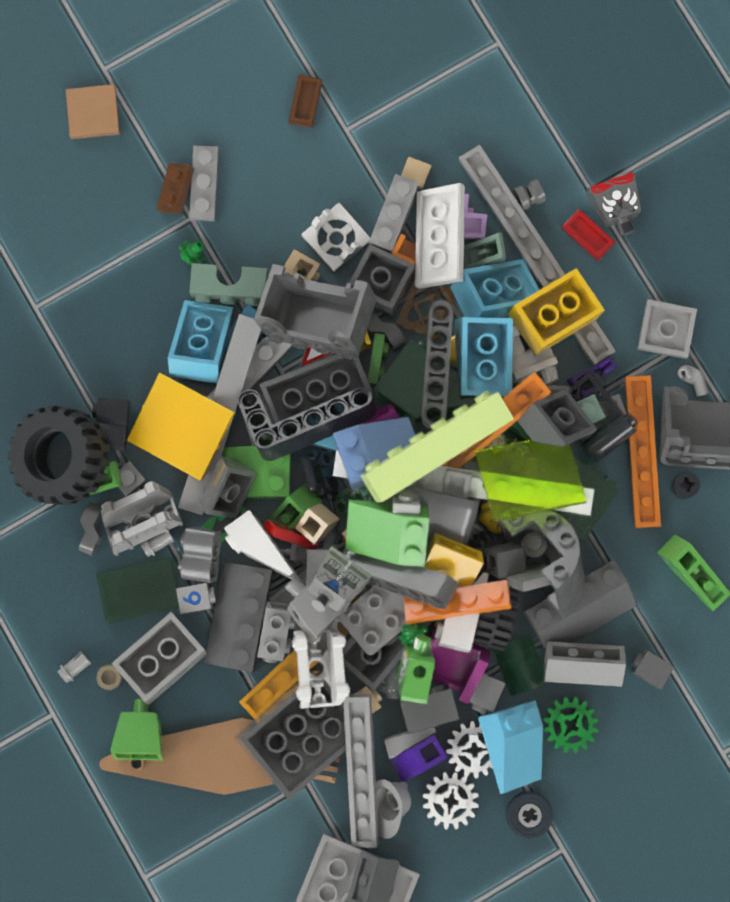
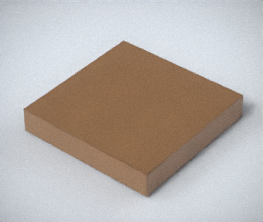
(92, 111)

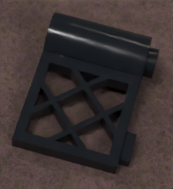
(612, 429)

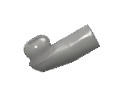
(695, 377)

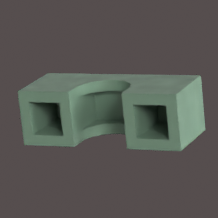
(206, 285)

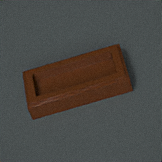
(305, 101)

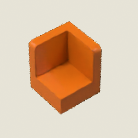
(405, 250)

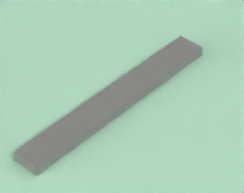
(226, 394)

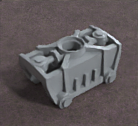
(133, 510)

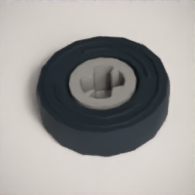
(532, 828)

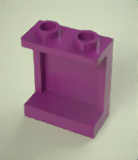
(457, 668)

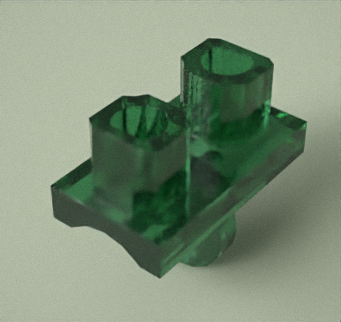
(343, 497)

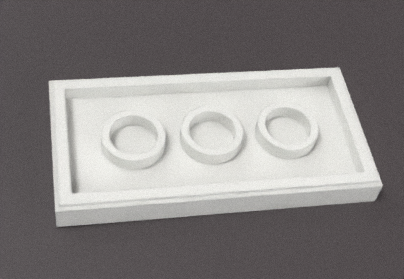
(439, 236)

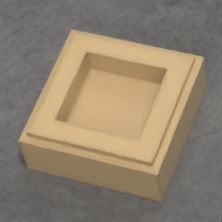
(416, 171)

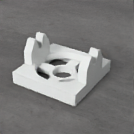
(336, 213)

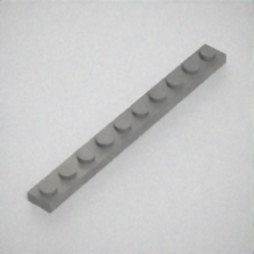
(527, 241)

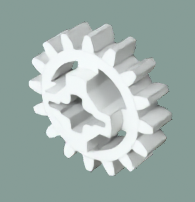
(457, 750)
(462, 802)

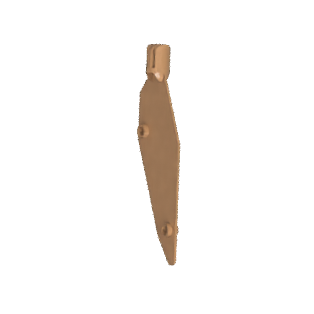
(204, 760)

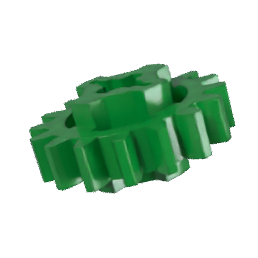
(577, 714)

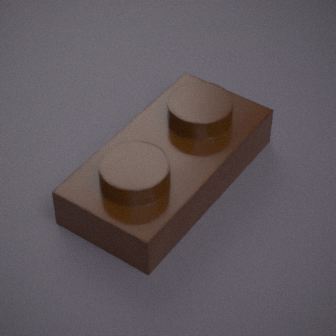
(175, 188)

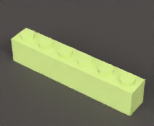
(436, 446)

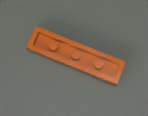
(466, 601)

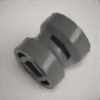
(530, 194)

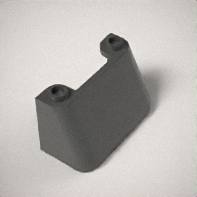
(694, 431)
(448, 514)

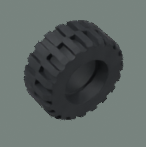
(30, 451)

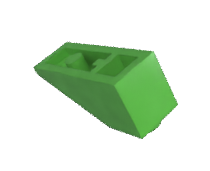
(694, 571)

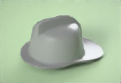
(392, 804)

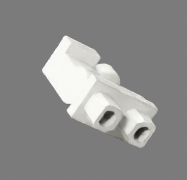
(525, 362)

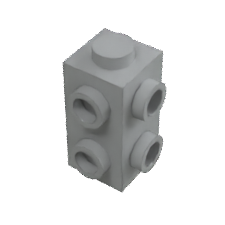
(274, 632)

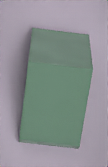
(485, 252)

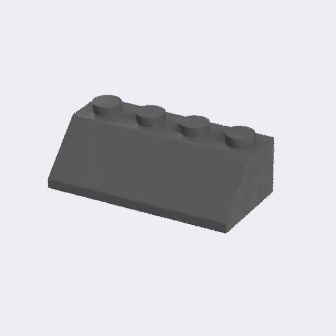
(603, 599)
(238, 617)
(375, 667)

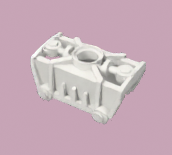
(332, 669)

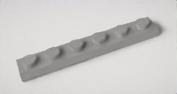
(361, 770)

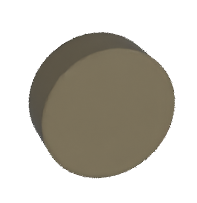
(109, 677)

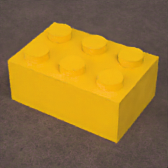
(556, 312)

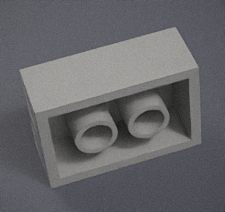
(159, 658)

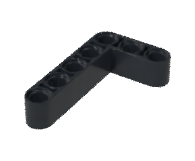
(302, 423)

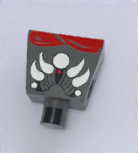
(616, 202)

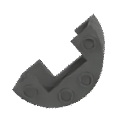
(562, 553)

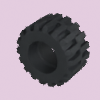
(496, 627)

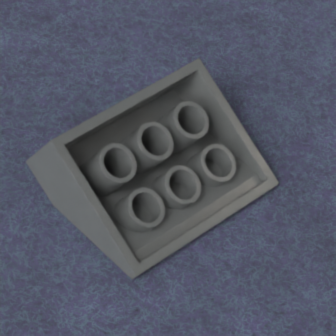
(295, 742)

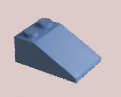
(370, 442)

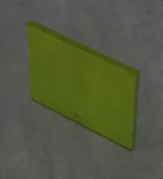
(529, 478)

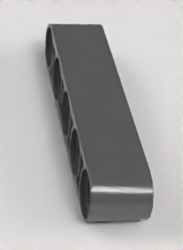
(439, 352)
(408, 581)

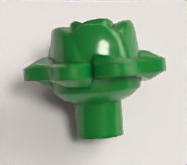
(192, 252)
(410, 631)

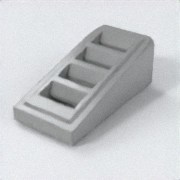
(403, 741)

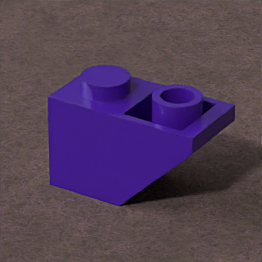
(418, 758)

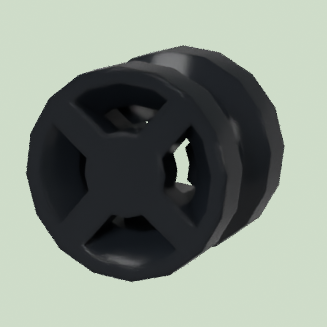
(680, 486)

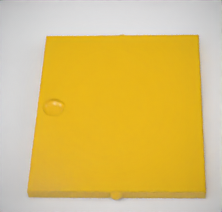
(181, 426)

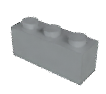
(394, 213)
(584, 663)

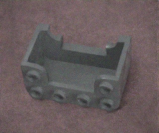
(315, 313)

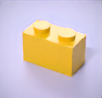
(453, 559)

